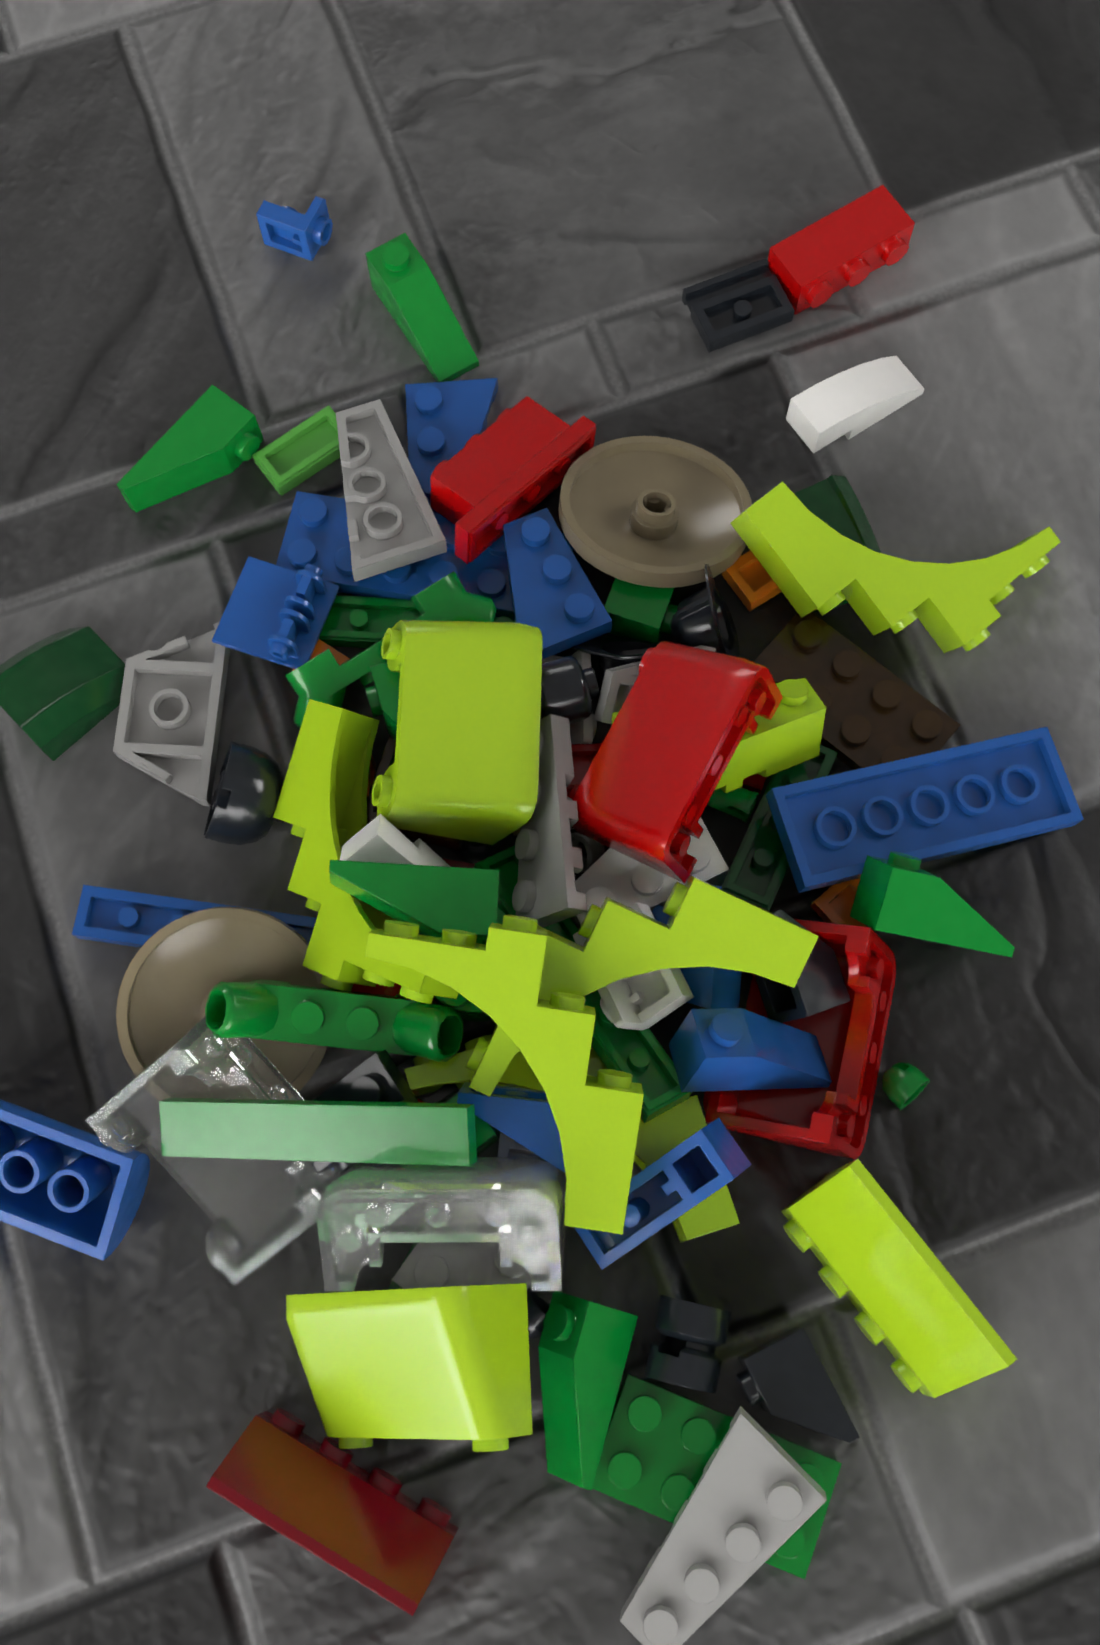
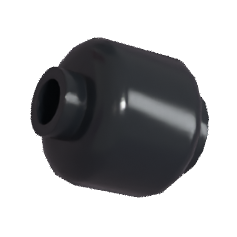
(567, 689)

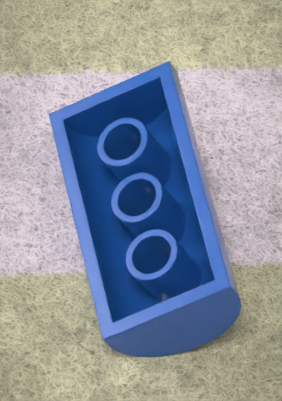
(67, 1182)

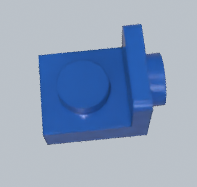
(295, 232)

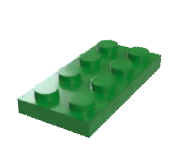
(659, 1454)

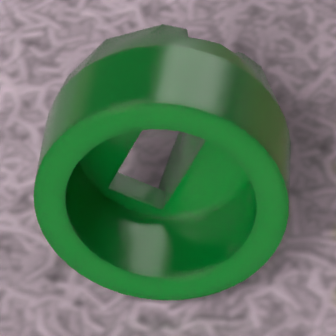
(903, 1083)

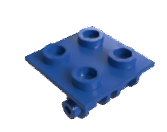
(276, 612)

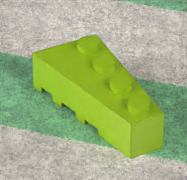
(778, 743)

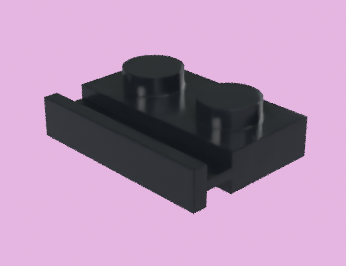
(737, 305)

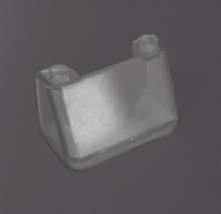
(251, 1201)
(490, 1201)

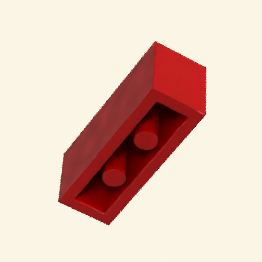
(841, 248)
(492, 457)

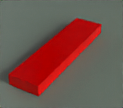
(522, 490)

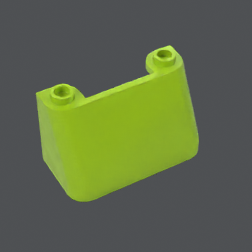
(463, 728)
(417, 1363)

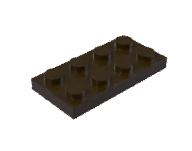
(868, 708)

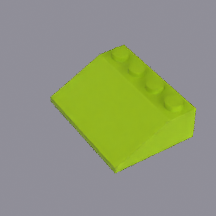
(894, 1283)

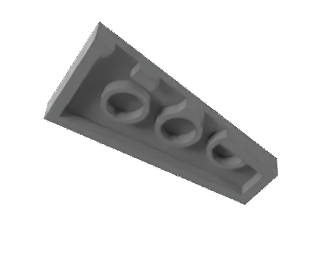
(384, 501)
(544, 843)
(724, 1532)

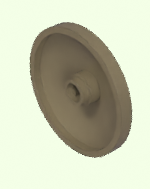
(653, 511)
(182, 962)

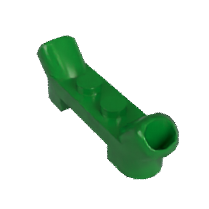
(327, 681)
(333, 1019)

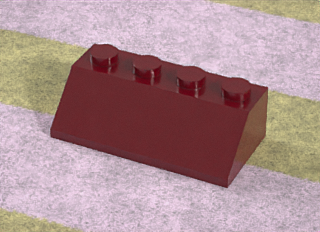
(336, 1507)

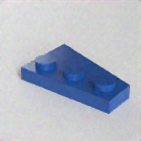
(443, 420)
(551, 585)

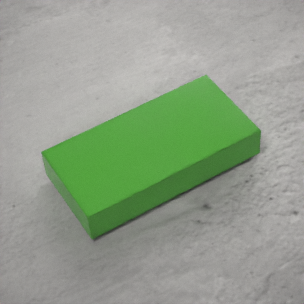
(300, 451)

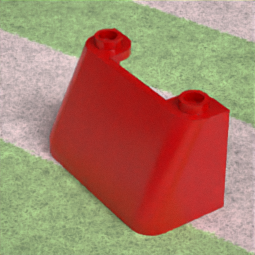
(670, 752)
(852, 1045)

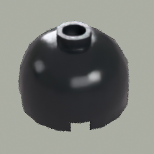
(244, 796)

